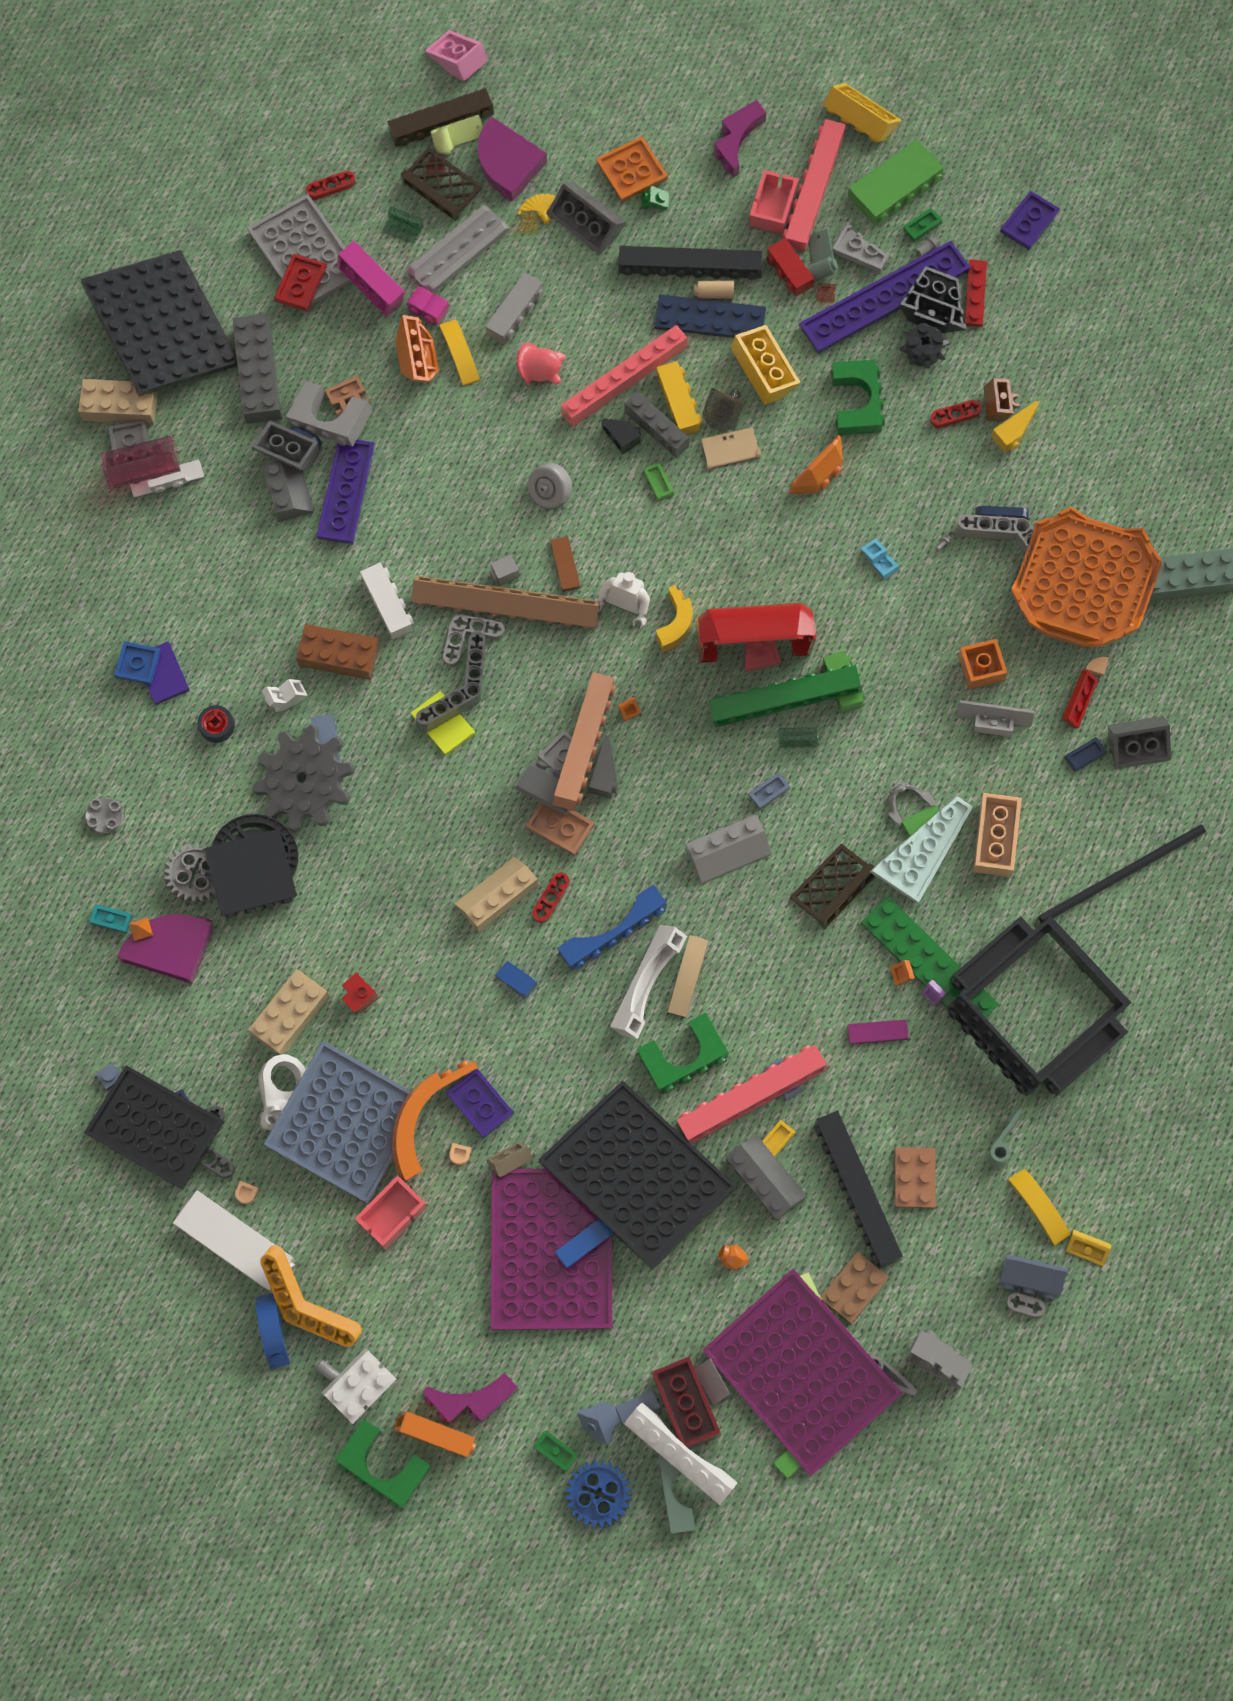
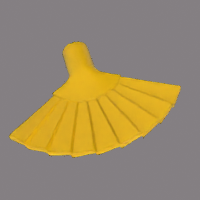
(540, 203)

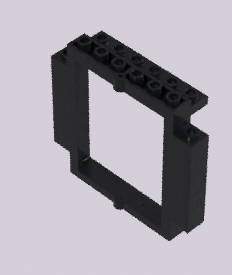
(996, 959)

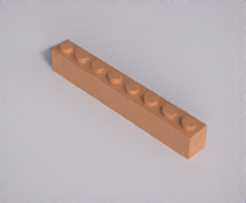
(583, 742)

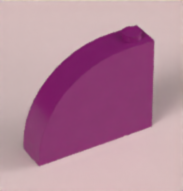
(508, 159)
(173, 949)

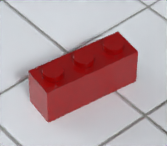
(789, 267)

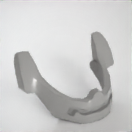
(893, 814)

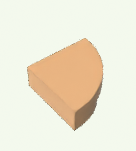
(1098, 666)

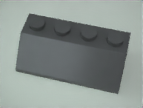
(586, 216)
(765, 1177)

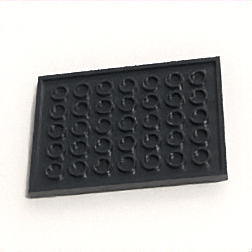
(159, 322)
(637, 1175)

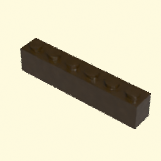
(421, 123)

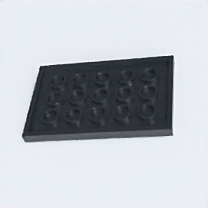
(154, 1127)

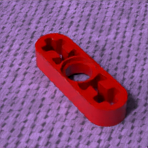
(331, 179)
(957, 407)
(553, 883)

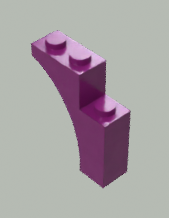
(735, 130)
(480, 1402)

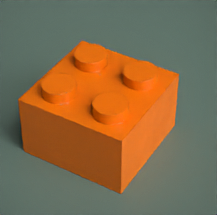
(982, 664)

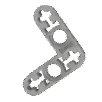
(461, 632)

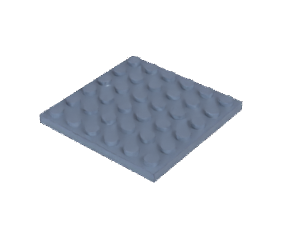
(340, 1122)

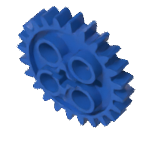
(606, 1476)

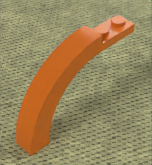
(404, 1126)

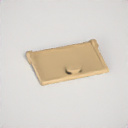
(730, 449)

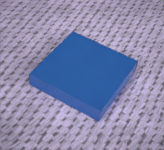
(137, 663)

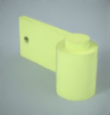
(456, 133)

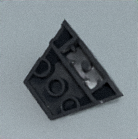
(935, 301)

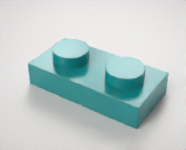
(110, 918)

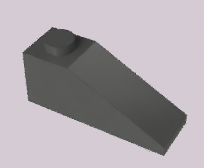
(604, 775)

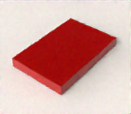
(300, 282)

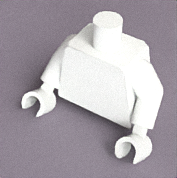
(627, 594)

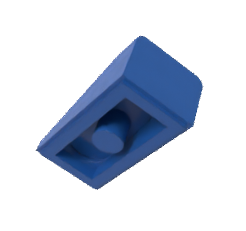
(516, 979)

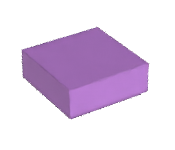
(933, 993)

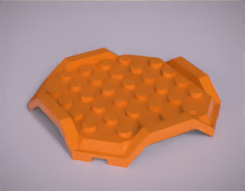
(1086, 579)

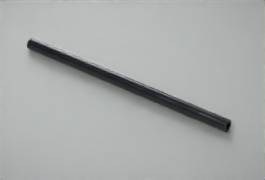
(1123, 873)

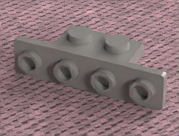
(994, 718)

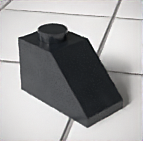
(622, 434)

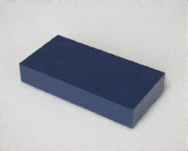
(1085, 754)

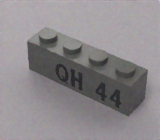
(656, 424)

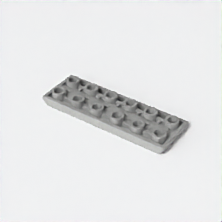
(457, 249)

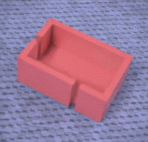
(773, 203)
(391, 1212)

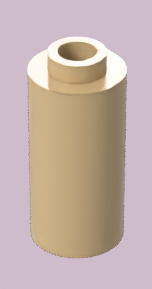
(714, 290)

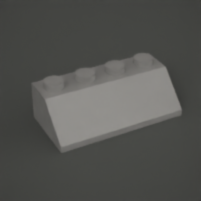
(728, 849)

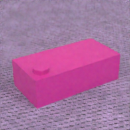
(370, 278)

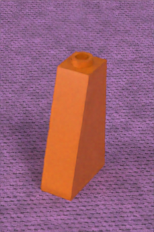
(434, 1434)

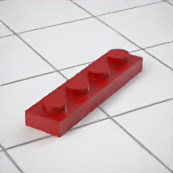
(975, 293)

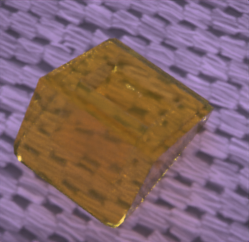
(529, 221)

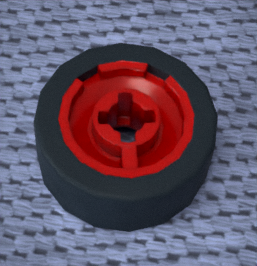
(223, 729)

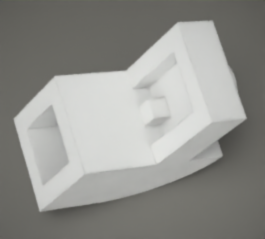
(285, 696)

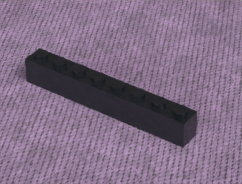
(690, 262)
(858, 1189)

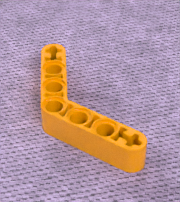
(297, 1310)

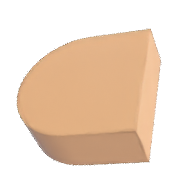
(459, 1154)
(246, 1193)

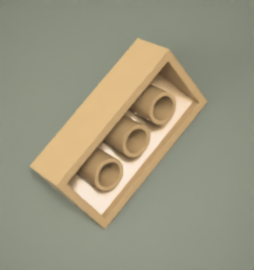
(497, 893)

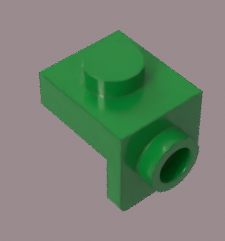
(655, 198)

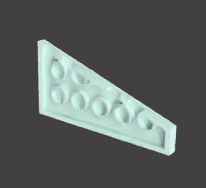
(919, 856)

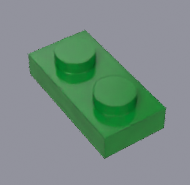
(922, 224)
(555, 1451)

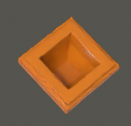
(629, 709)
(141, 929)

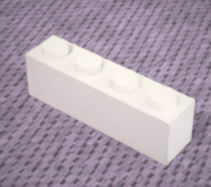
(386, 600)

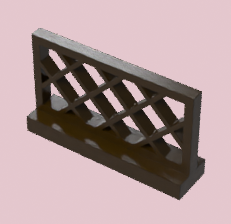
(429, 192)
(847, 893)

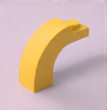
(677, 631)

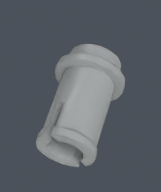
(928, 246)
(327, 1370)

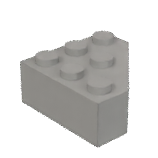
(939, 1359)

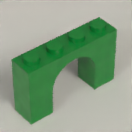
(861, 374)
(666, 1075)
(354, 1459)

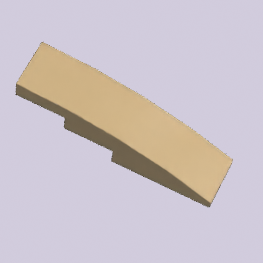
(688, 976)

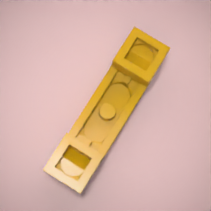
(460, 352)
(1040, 1206)

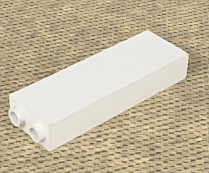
(226, 1237)

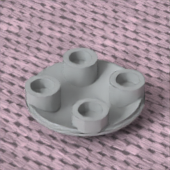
(104, 815)

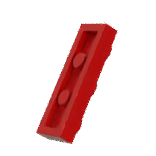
(1080, 699)

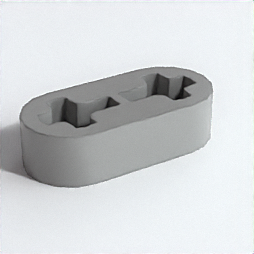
(1027, 1300)

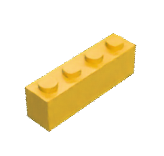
(677, 397)

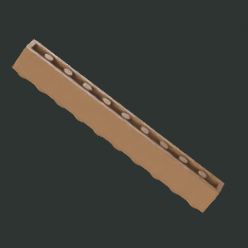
(505, 601)

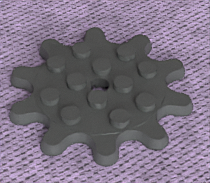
(322, 781)

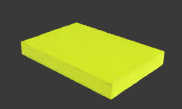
(449, 734)

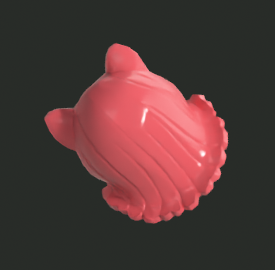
(538, 364)

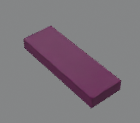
(878, 1032)

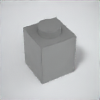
(504, 570)

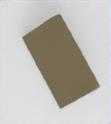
(509, 1159)

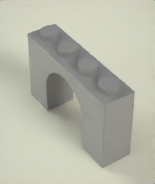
(342, 429)

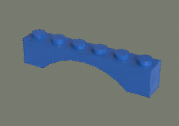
(578, 949)

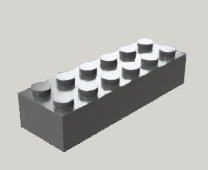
(257, 368)

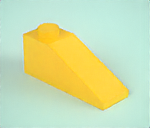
(1011, 431)

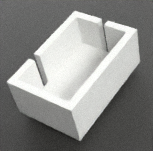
(358, 1385)

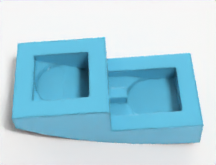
(880, 560)

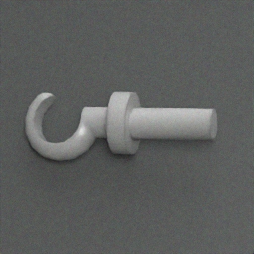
(945, 540)

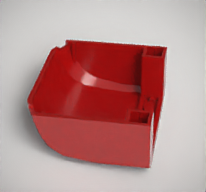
(755, 624)

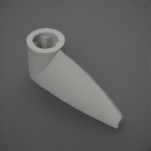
(902, 1383)

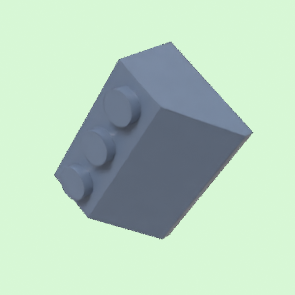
(1032, 1277)

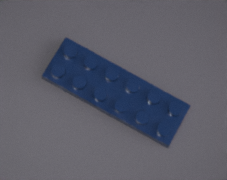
(707, 316)

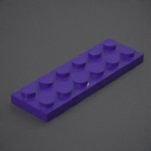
(345, 492)

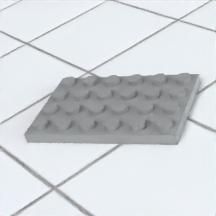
(303, 232)

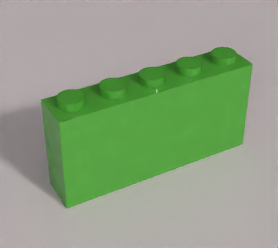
(895, 182)

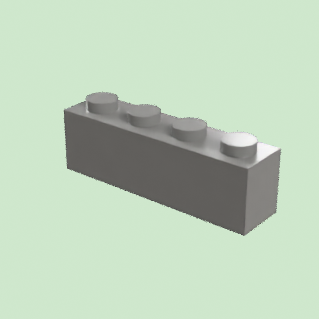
(514, 308)

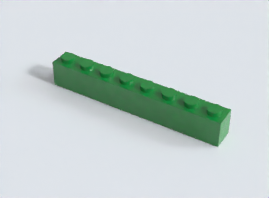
(785, 696)

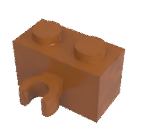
(999, 400)

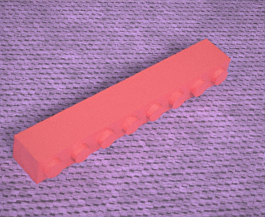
(815, 184)
(624, 376)
(752, 1094)

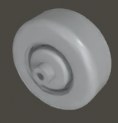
(550, 485)

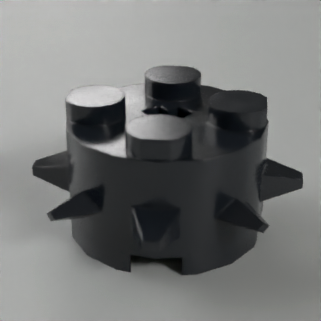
(924, 345)

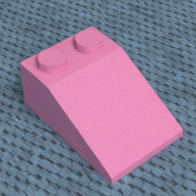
(458, 54)

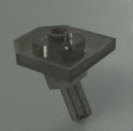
(723, 410)

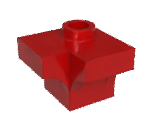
(359, 994)

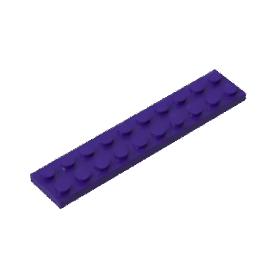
(877, 299)

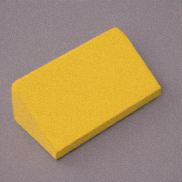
(1088, 1248)

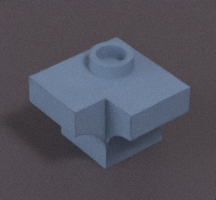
(599, 1421)

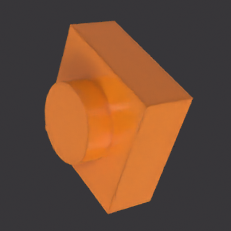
(902, 972)

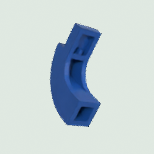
(271, 1331)

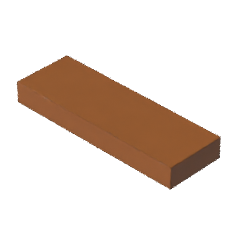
(565, 564)

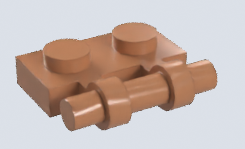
(343, 392)

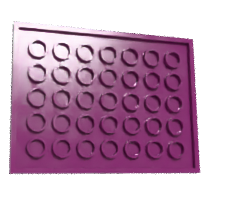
(528, 1282)
(802, 1372)

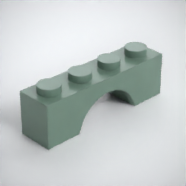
(679, 1518)

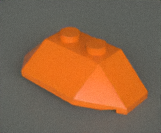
(416, 350)
(820, 471)

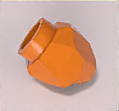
(732, 1257)

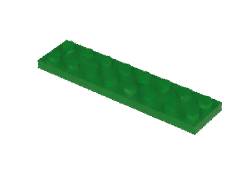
(927, 959)

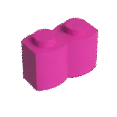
(427, 305)

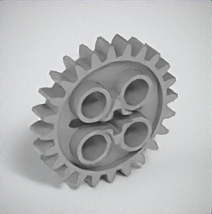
(178, 869)

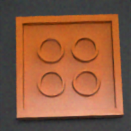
(631, 169)

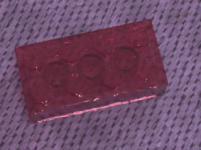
(140, 462)

